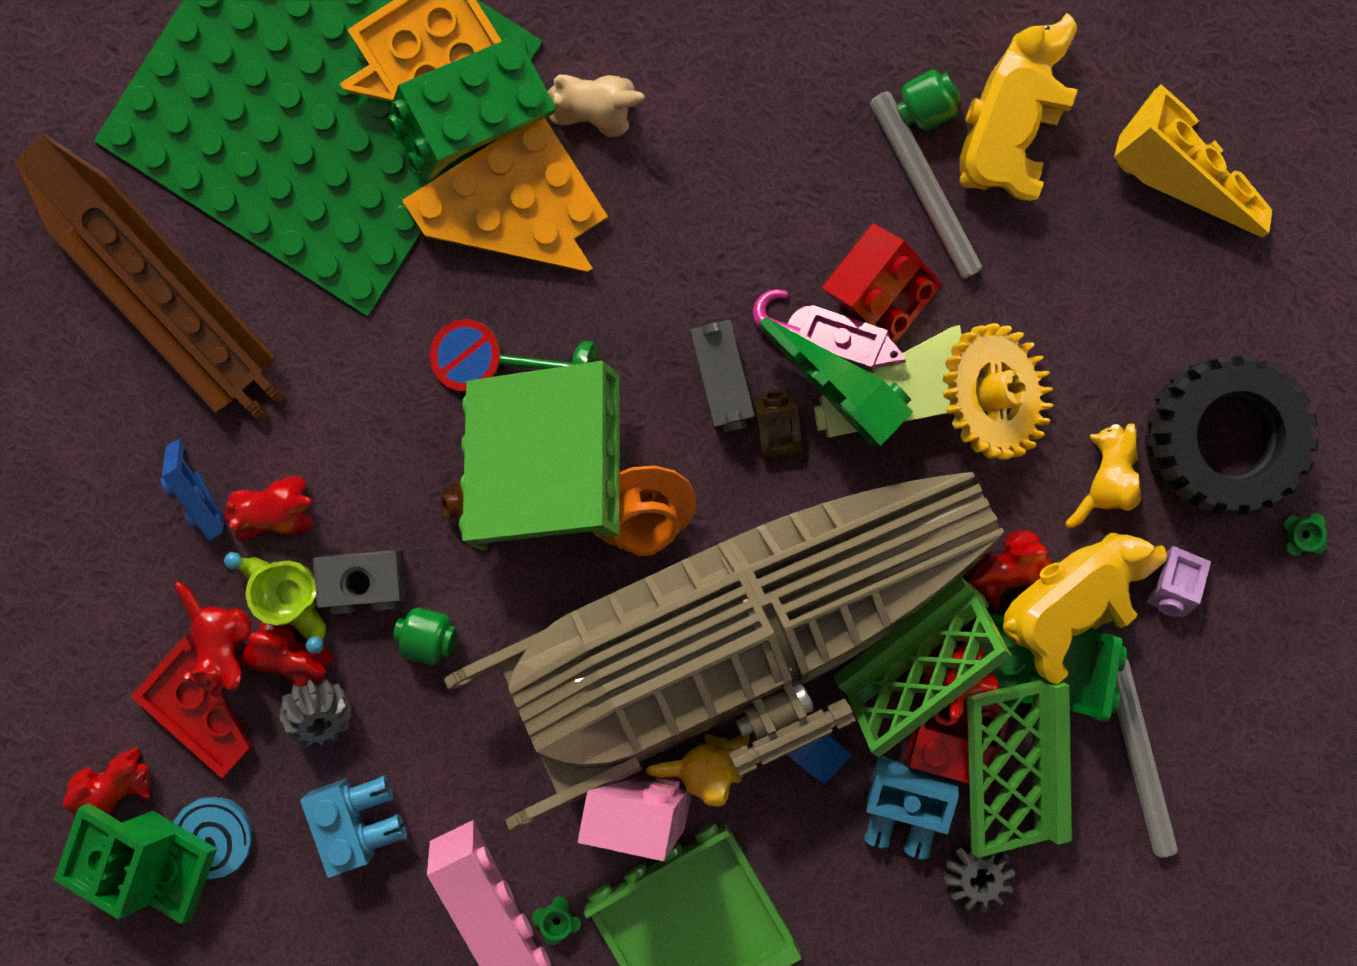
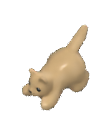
(597, 101)

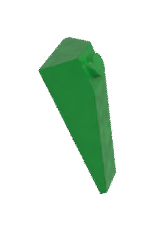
(857, 395)

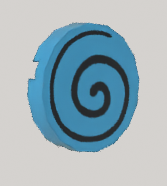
(222, 826)

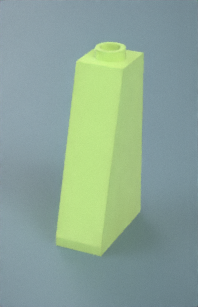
(919, 377)

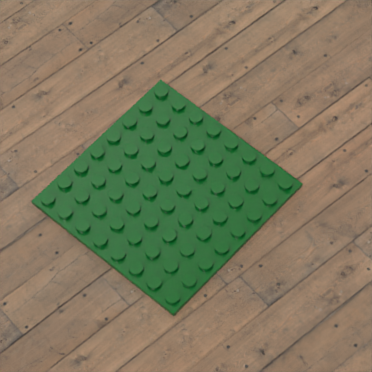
(256, 131)

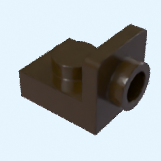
(778, 424)

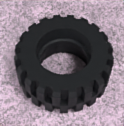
(1284, 427)

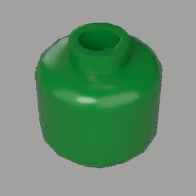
(929, 100)
(425, 636)

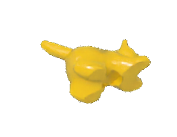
(1116, 481)
(705, 769)

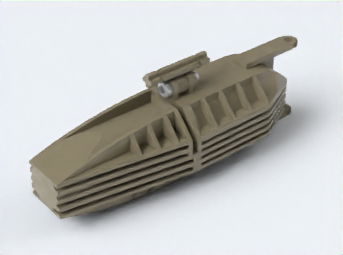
(736, 634)

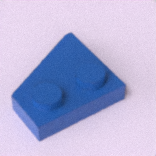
(191, 491)

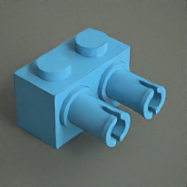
(912, 798)
(339, 827)

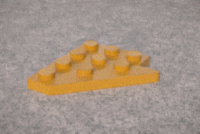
(414, 39)
(513, 200)

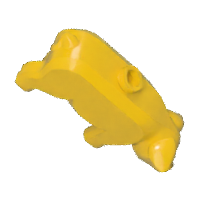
(1012, 107)
(1077, 595)

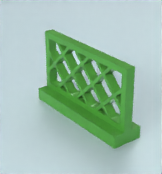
(908, 648)
(1047, 760)

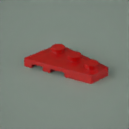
(192, 715)

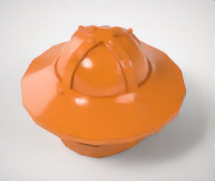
(657, 519)

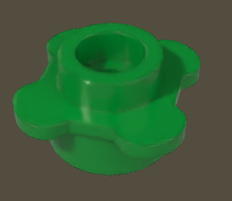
(1317, 535)
(556, 932)

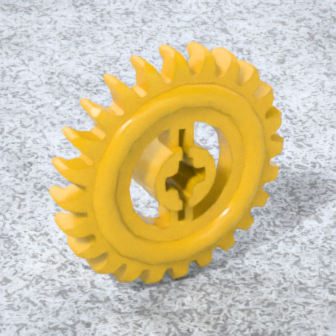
(995, 392)

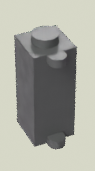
(722, 375)

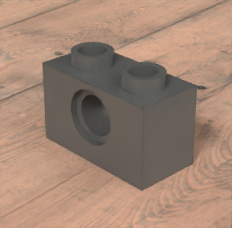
(335, 574)

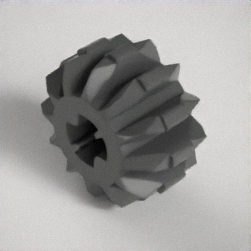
(315, 712)
(992, 883)

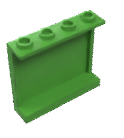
(541, 454)
(694, 910)

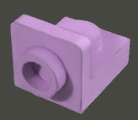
(1180, 583)

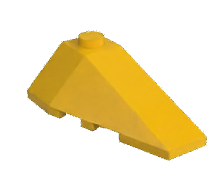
(1173, 159)

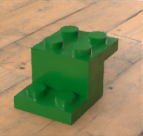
(135, 864)

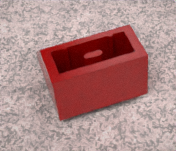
(883, 282)
(942, 744)

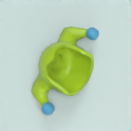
(282, 596)

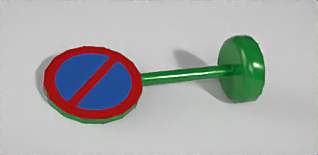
(471, 352)

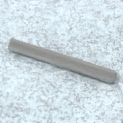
(925, 185)
(1144, 766)

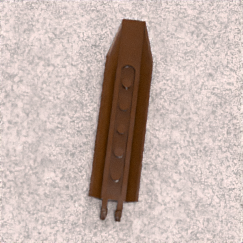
(147, 278)

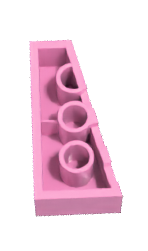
(636, 816)
(481, 900)

